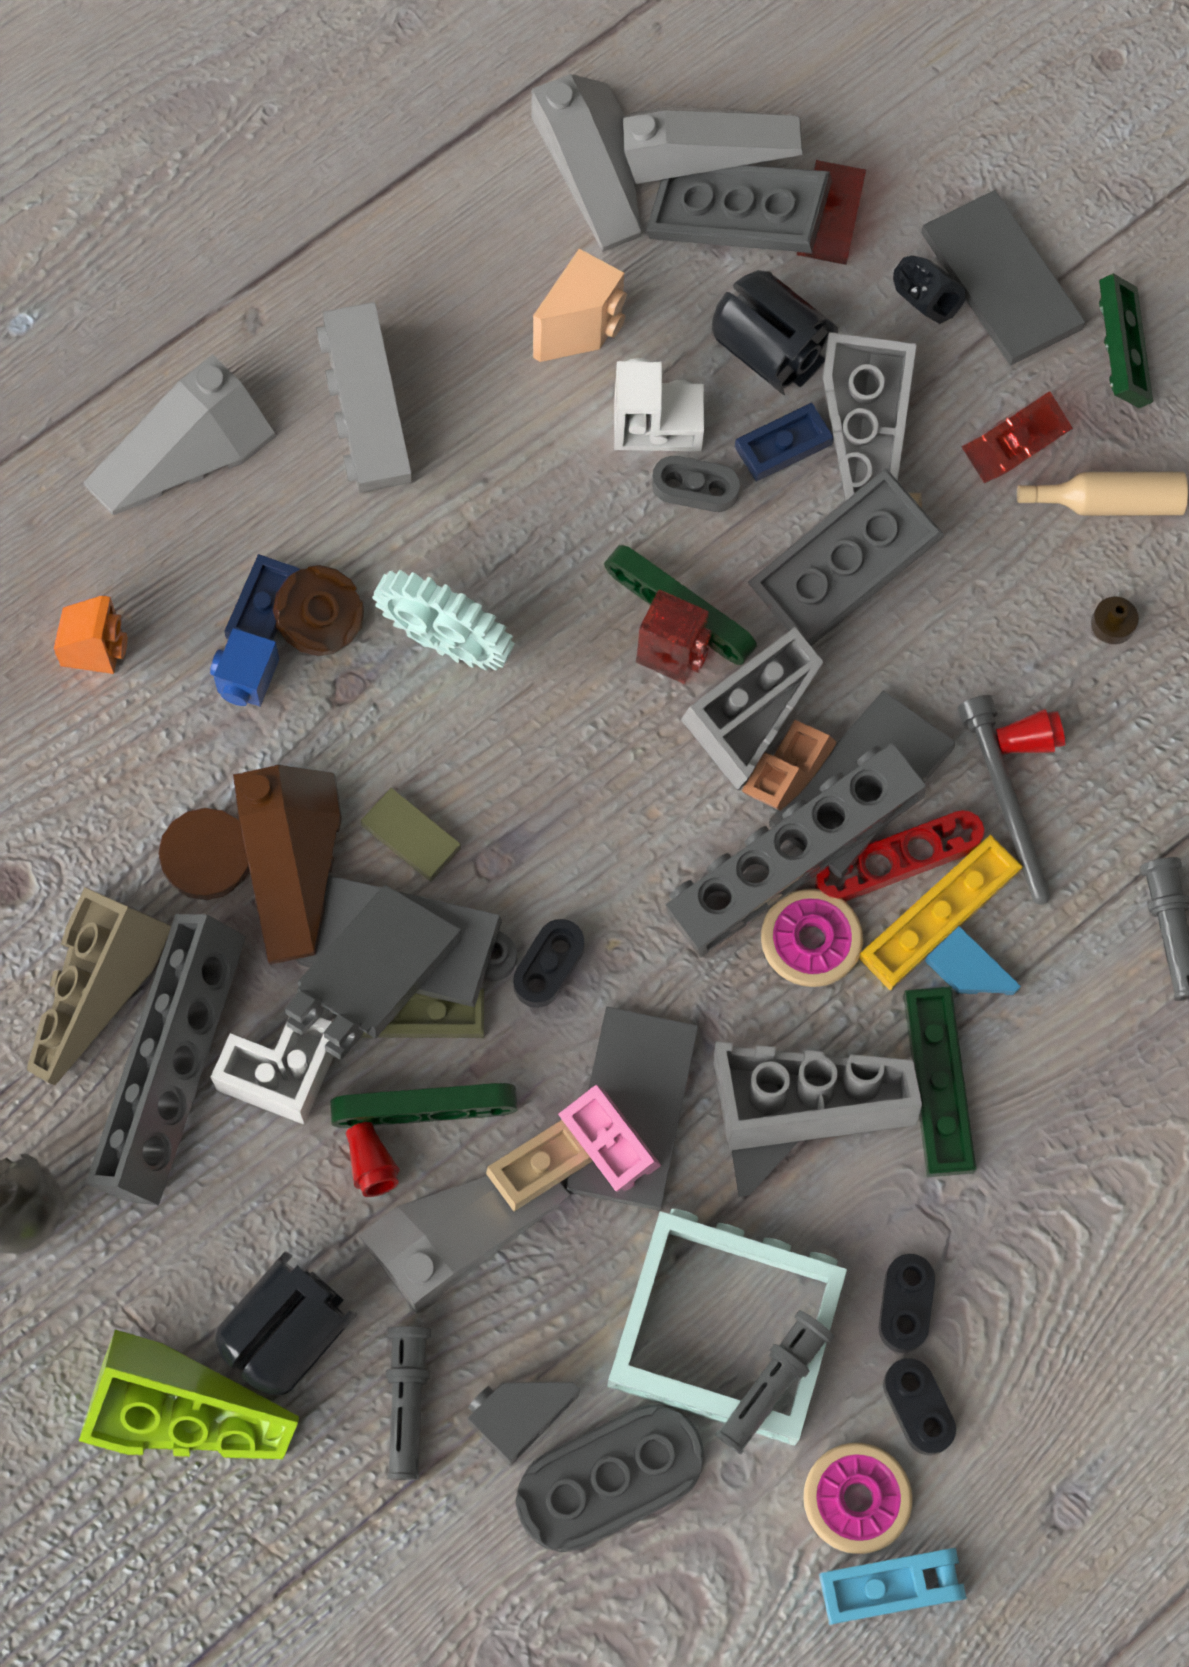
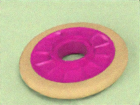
(806, 965)
(826, 1505)

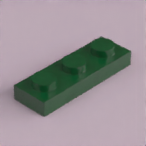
(1125, 341)

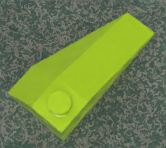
(168, 1401)

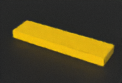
(940, 912)

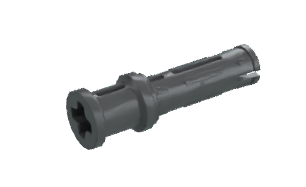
(1169, 906)
(787, 1363)
(407, 1377)

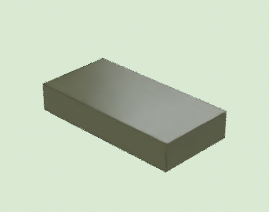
(410, 834)

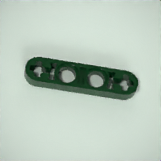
(646, 579)
(424, 1105)

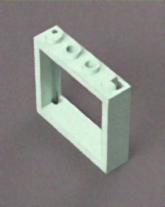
(696, 1399)

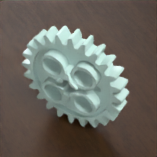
(443, 620)

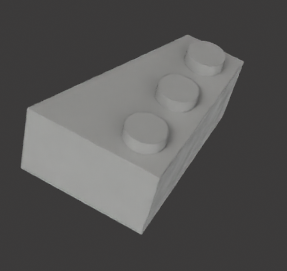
(750, 706)

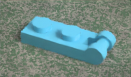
(890, 1586)

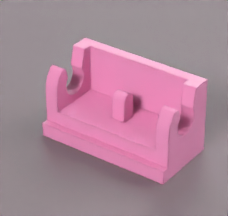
(609, 1139)

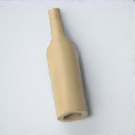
(1115, 493)

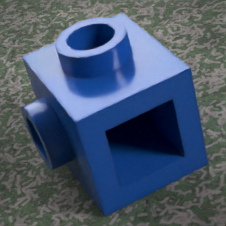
(244, 668)

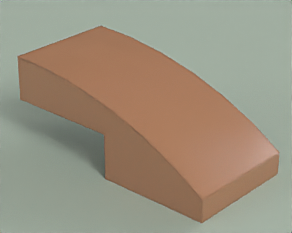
(792, 767)

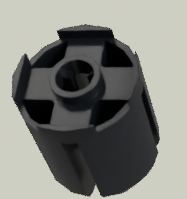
(772, 330)
(281, 1327)

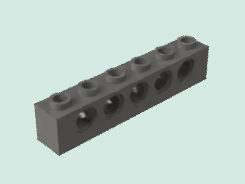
(709, 928)
(166, 1059)

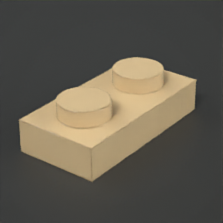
(538, 1165)

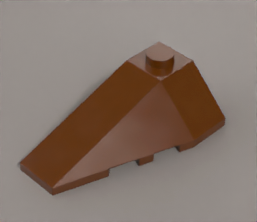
(289, 842)

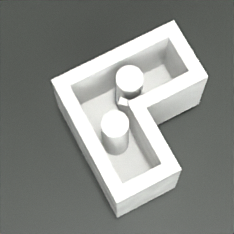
(656, 413)
(276, 1079)

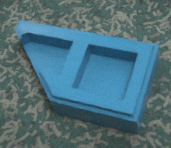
(969, 967)

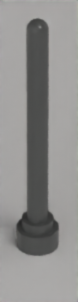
(979, 716)

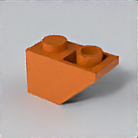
(90, 636)

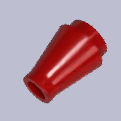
(1032, 734)
(371, 1163)

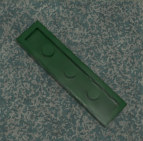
(940, 1082)

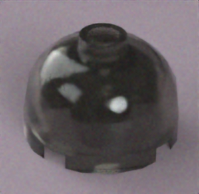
(28, 1204)

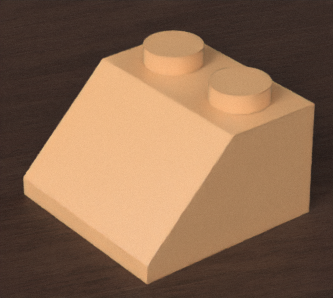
(579, 309)

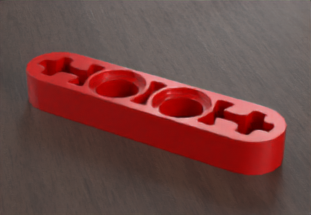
(902, 863)

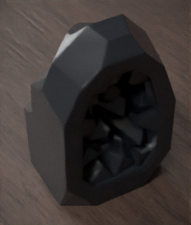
(928, 288)

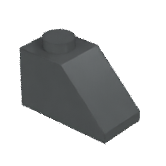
(518, 1414)

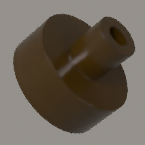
(1114, 620)

